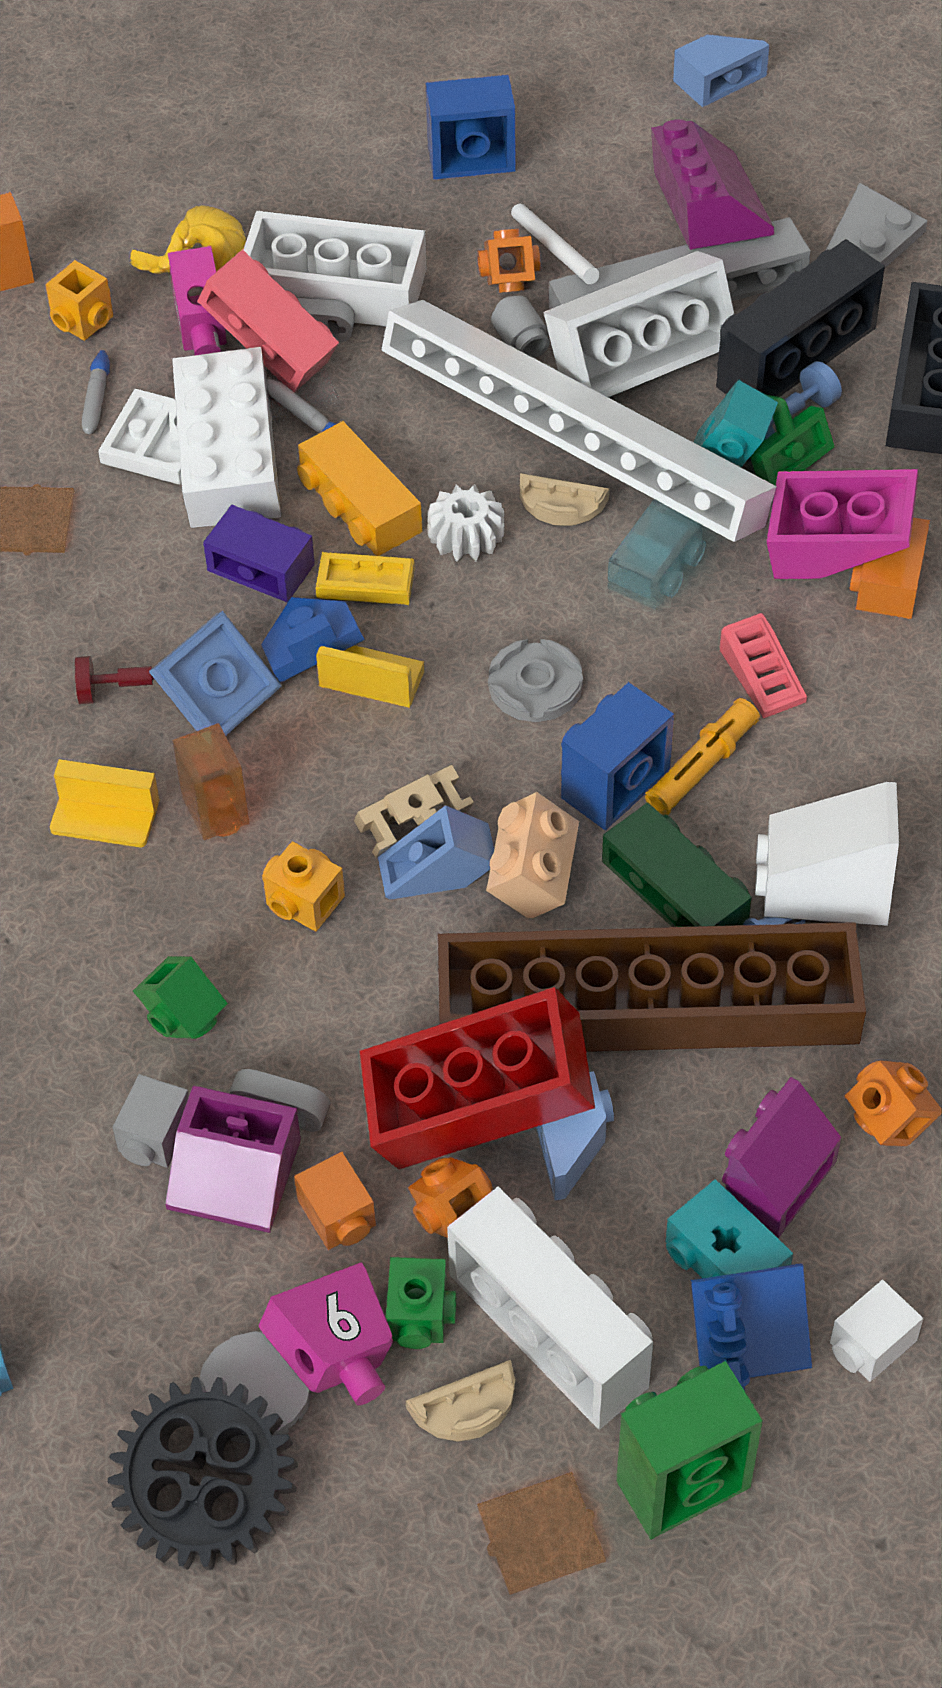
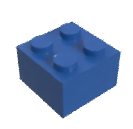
(470, 126)
(616, 755)

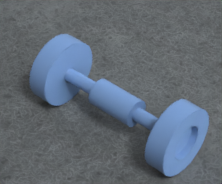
(818, 384)

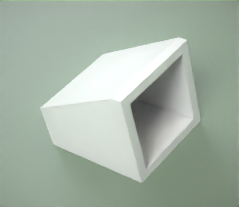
(832, 858)

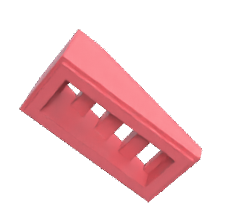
(751, 638)

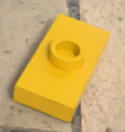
(365, 578)

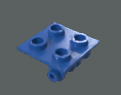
(753, 1321)

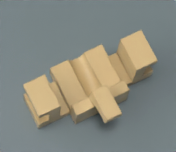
(411, 802)

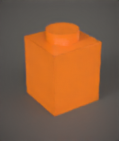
(335, 1202)

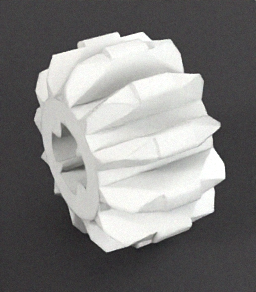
(465, 522)

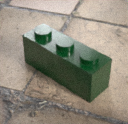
(673, 873)

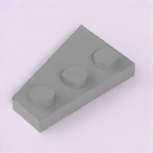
(878, 226)

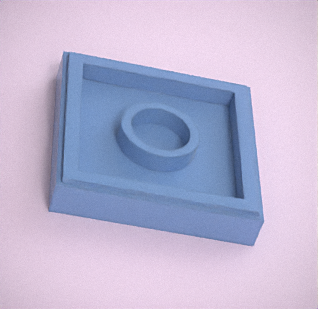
(215, 676)

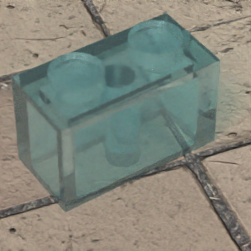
(655, 555)

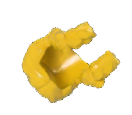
(203, 226)

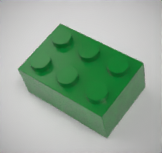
(687, 1448)

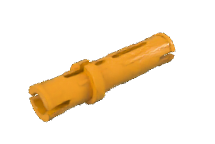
(715, 742)

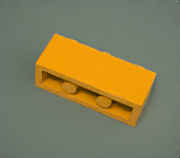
(359, 489)

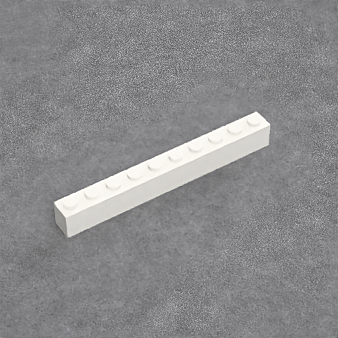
(580, 420)

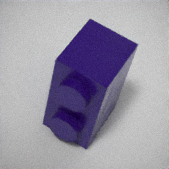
(259, 553)

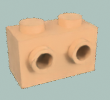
(532, 856)

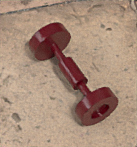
(125, 677)

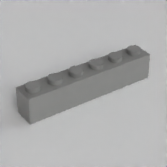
(749, 265)

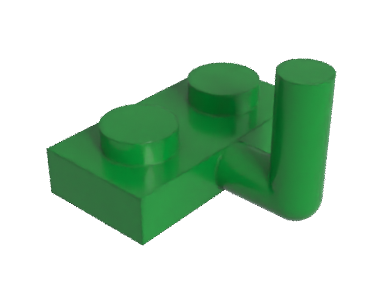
(794, 444)

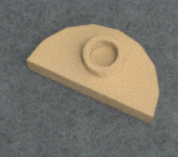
(561, 501)
(466, 1406)

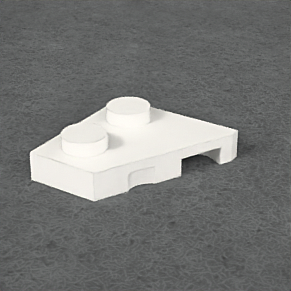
(145, 438)

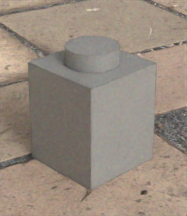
(150, 1121)

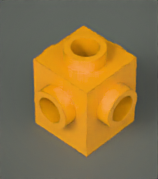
(79, 300)
(303, 885)

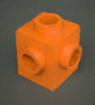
(525, 255)
(893, 1102)
(447, 1192)

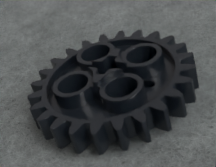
(190, 1524)

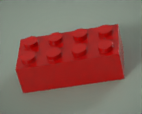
(476, 1079)

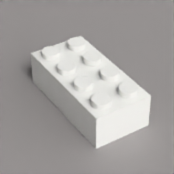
(341, 261)
(642, 324)
(225, 435)
(550, 1306)

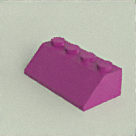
(706, 186)

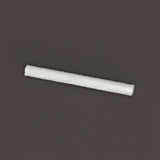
(555, 244)

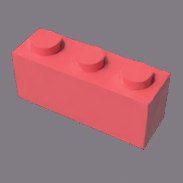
(268, 317)

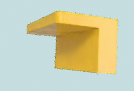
(370, 674)
(104, 803)

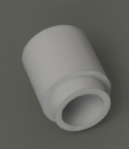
(520, 326)

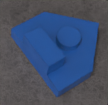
(304, 628)

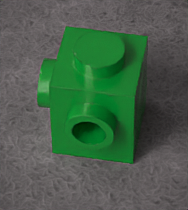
(180, 999)
(419, 1301)

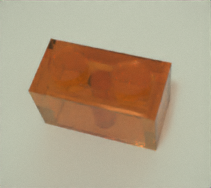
(211, 782)

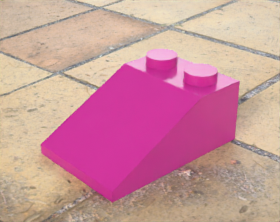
(838, 519)

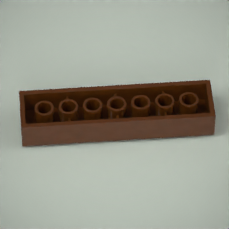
(671, 982)

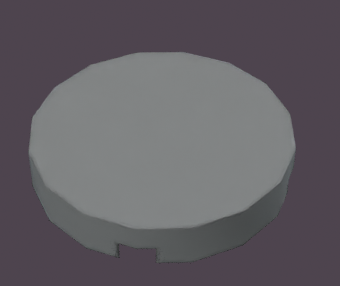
(535, 693)
(264, 1372)

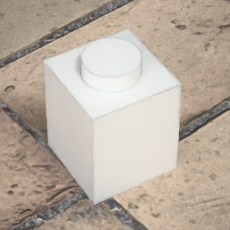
(875, 1331)

